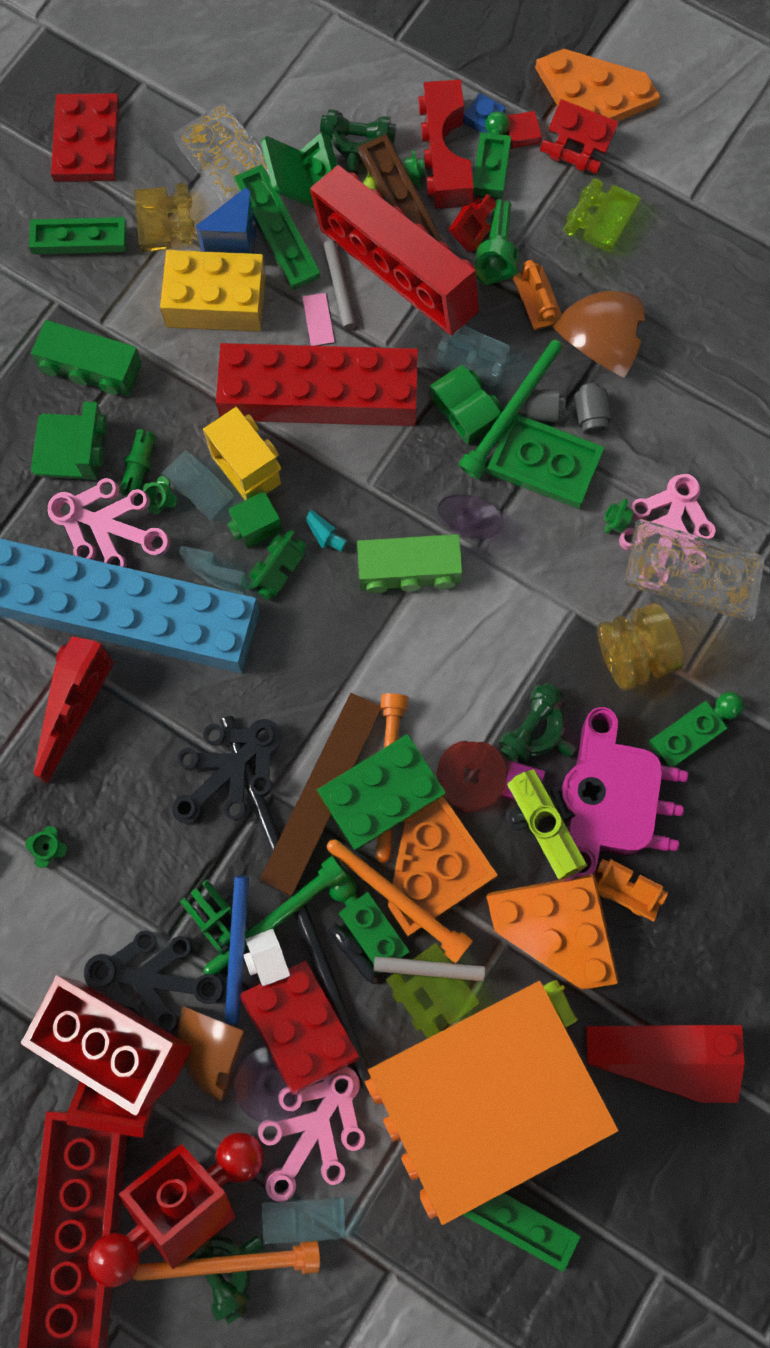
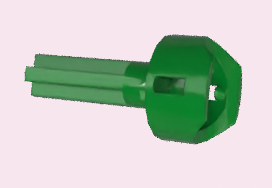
(497, 257)

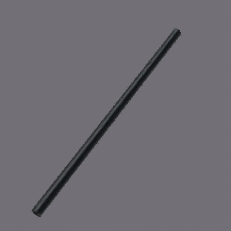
(303, 918)

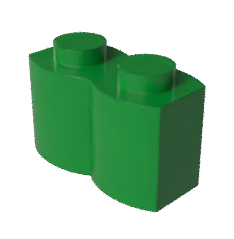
(465, 403)

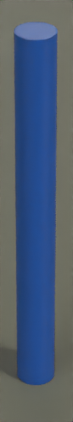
(236, 950)

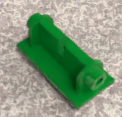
(267, 574)

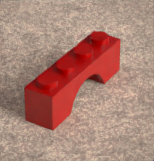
(450, 175)

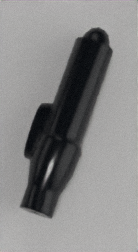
(353, 951)

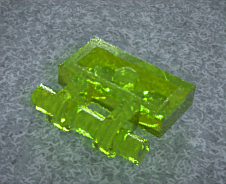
(610, 219)
(449, 995)

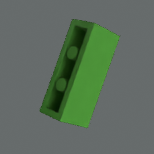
(409, 563)

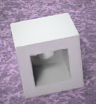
(266, 958)

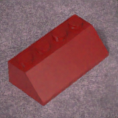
(105, 1045)

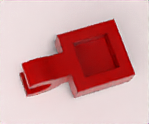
(471, 224)

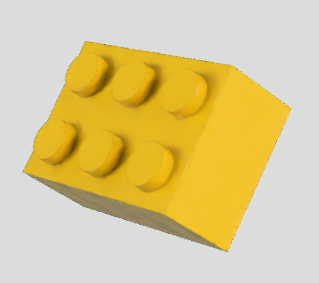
(213, 290)

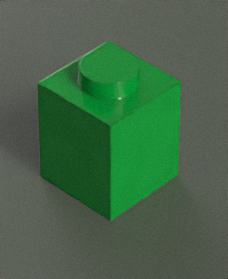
(254, 520)

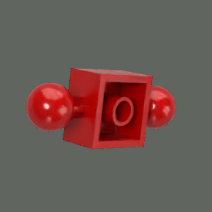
(175, 1208)

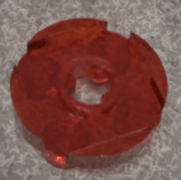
(491, 777)

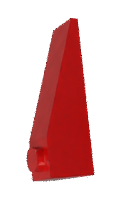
(74, 686)
(682, 1059)

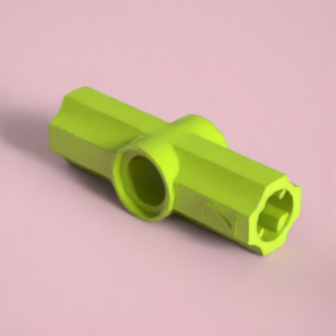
(558, 843)

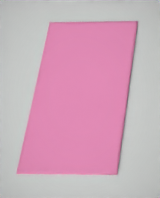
(318, 319)

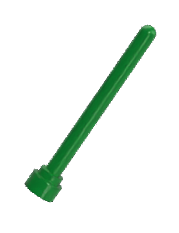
(475, 461)
(329, 876)

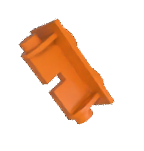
(537, 295)
(641, 898)

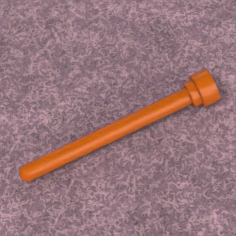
(393, 709)
(452, 942)
(302, 1257)

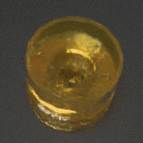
(640, 646)

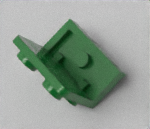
(295, 170)
(69, 444)

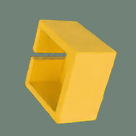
(242, 454)

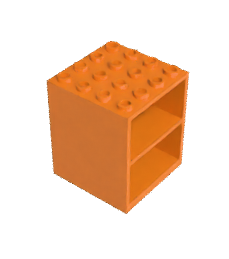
(489, 1103)

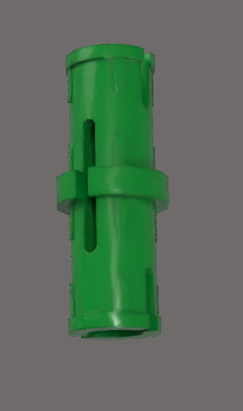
(137, 462)

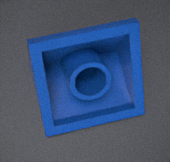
(229, 227)

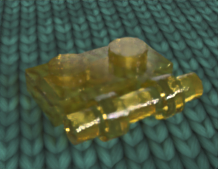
(154, 221)

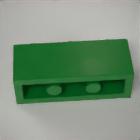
(86, 358)

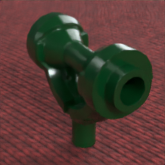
(338, 127)
(519, 743)
(232, 1295)

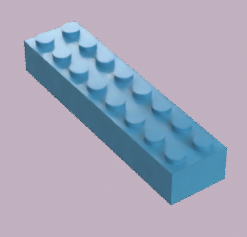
(126, 606)

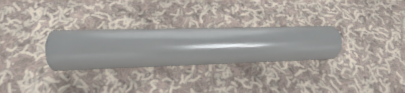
(339, 285)
(429, 968)

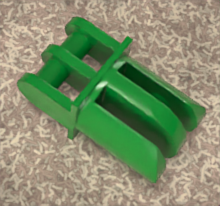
(216, 919)

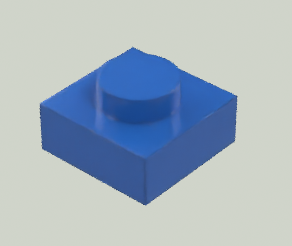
(479, 110)

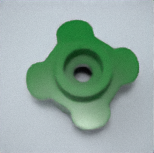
(414, 168)
(168, 498)
(618, 517)
(36, 843)

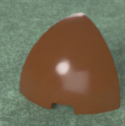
(605, 328)
(212, 1052)

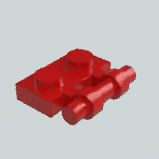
(581, 127)

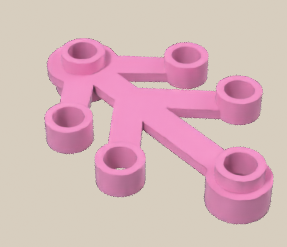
(679, 502)
(103, 523)
(315, 1126)

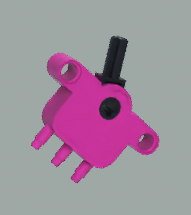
(626, 798)

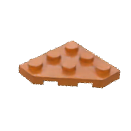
(597, 84)
(437, 863)
(559, 927)

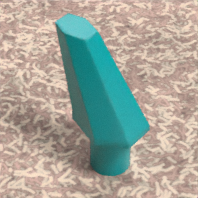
(325, 532)

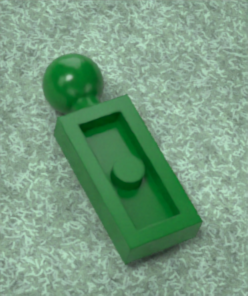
(492, 156)
(696, 729)
(367, 923)

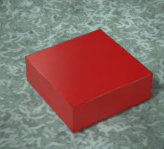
(524, 130)

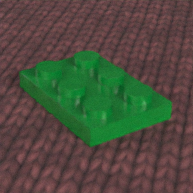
(545, 460)
(381, 792)

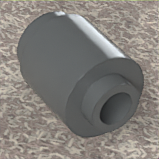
(544, 406)
(593, 409)

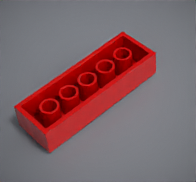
(396, 249)
(318, 383)
(73, 1209)

